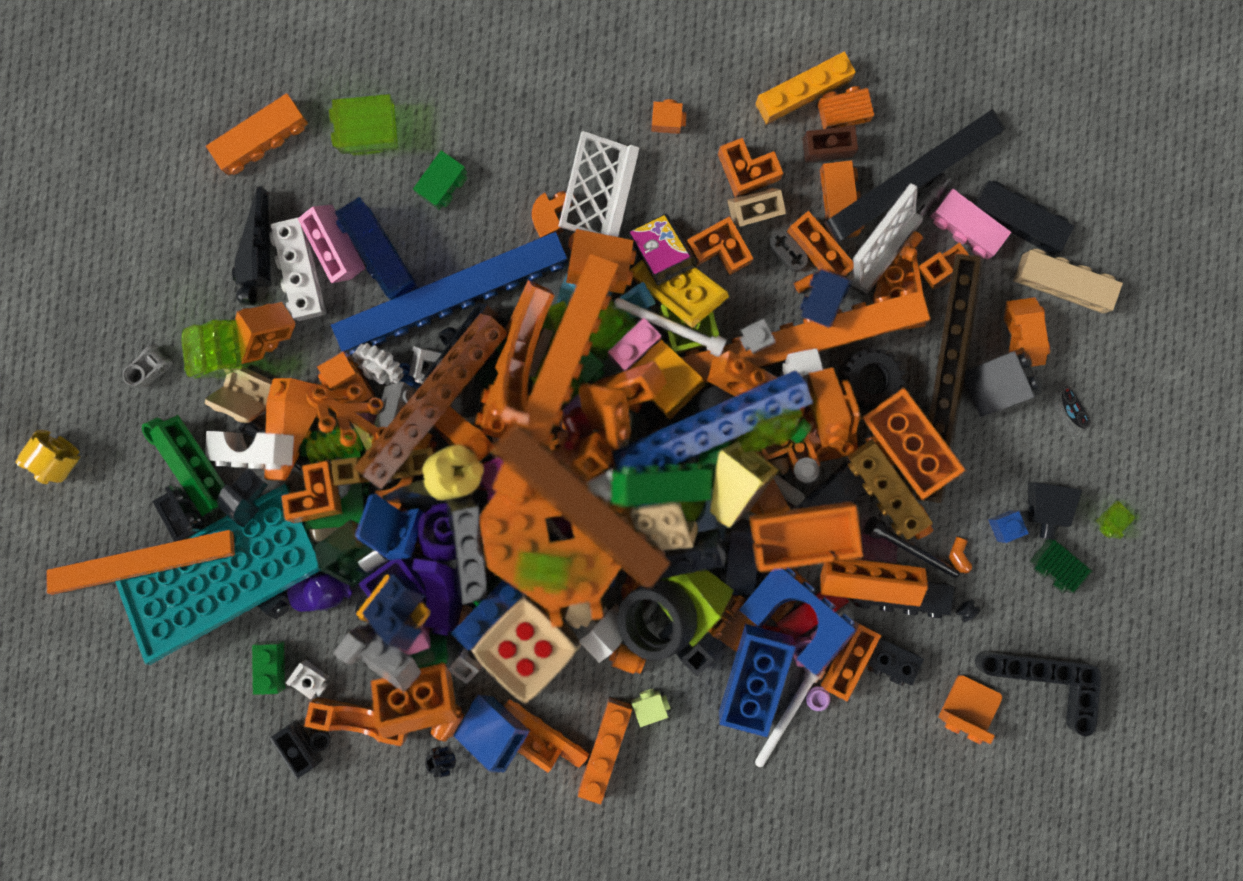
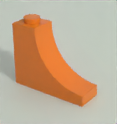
(457, 430)

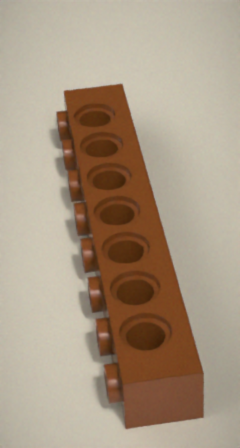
(431, 400)

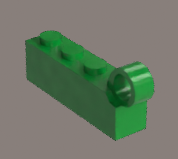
(185, 461)

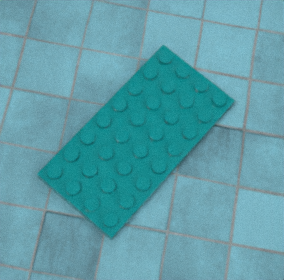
(192, 600)

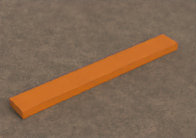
(140, 562)

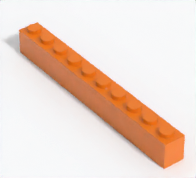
(848, 327)
(563, 363)

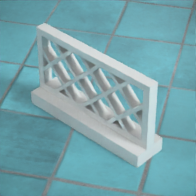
(619, 188)
(886, 241)

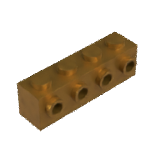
(889, 489)

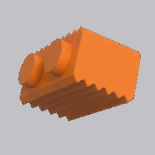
(845, 108)

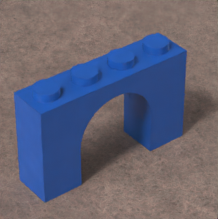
(832, 630)

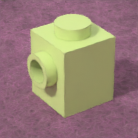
(650, 707)

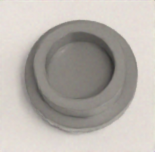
(806, 470)

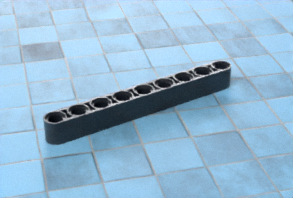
(916, 173)

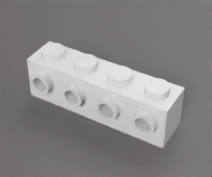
(298, 270)

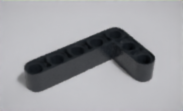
(1049, 674)

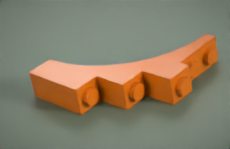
(513, 366)

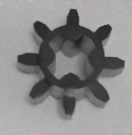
(440, 762)

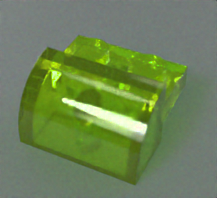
(613, 328)

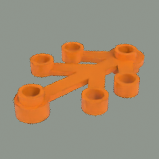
(344, 412)

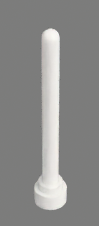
(713, 344)
(809, 679)

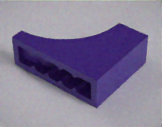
(441, 596)

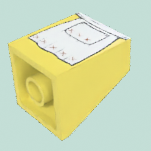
(739, 483)

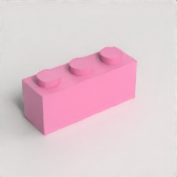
(970, 225)
(330, 244)

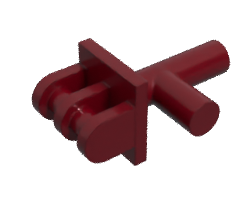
(577, 426)

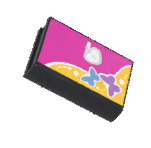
(663, 249)

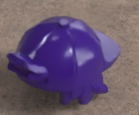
(318, 593)

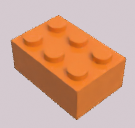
(423, 705)

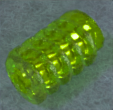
(330, 446)

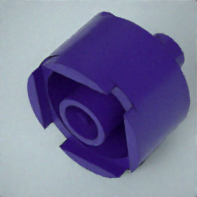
(431, 540)

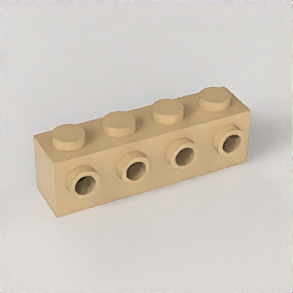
(1068, 281)

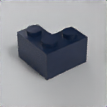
(826, 297)
(391, 612)

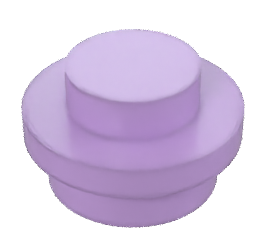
(818, 698)

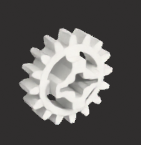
(378, 364)

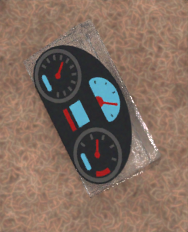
(1070, 410)

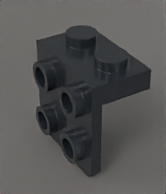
(178, 513)

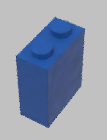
(491, 733)

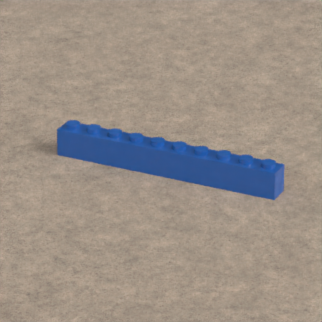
(451, 293)

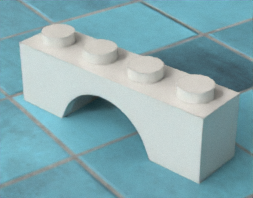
(266, 449)

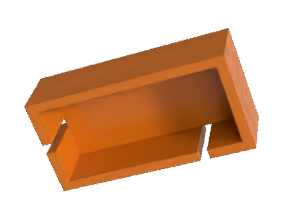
(805, 536)

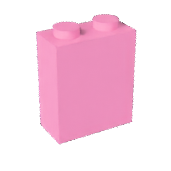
(634, 345)

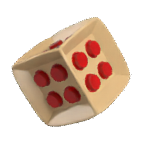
(525, 649)

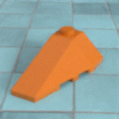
(288, 414)

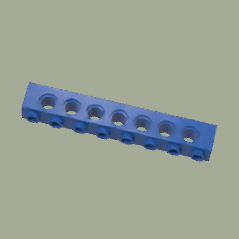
(715, 424)

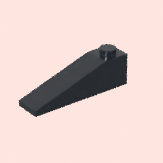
(253, 254)

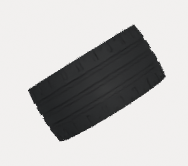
(635, 631)

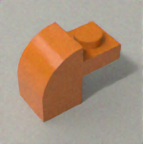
(545, 212)
(939, 268)

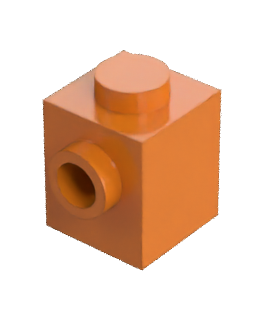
(668, 117)

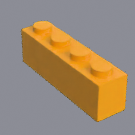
(805, 87)

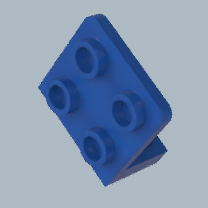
(388, 529)

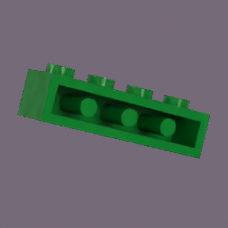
(660, 486)

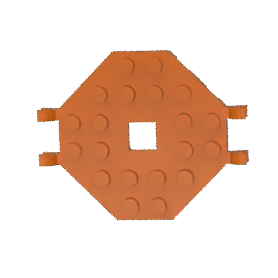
(521, 526)

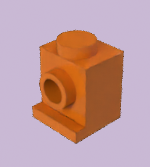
(593, 455)

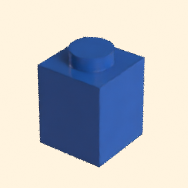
(1008, 526)

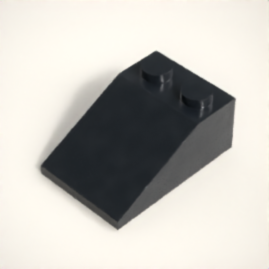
(415, 495)

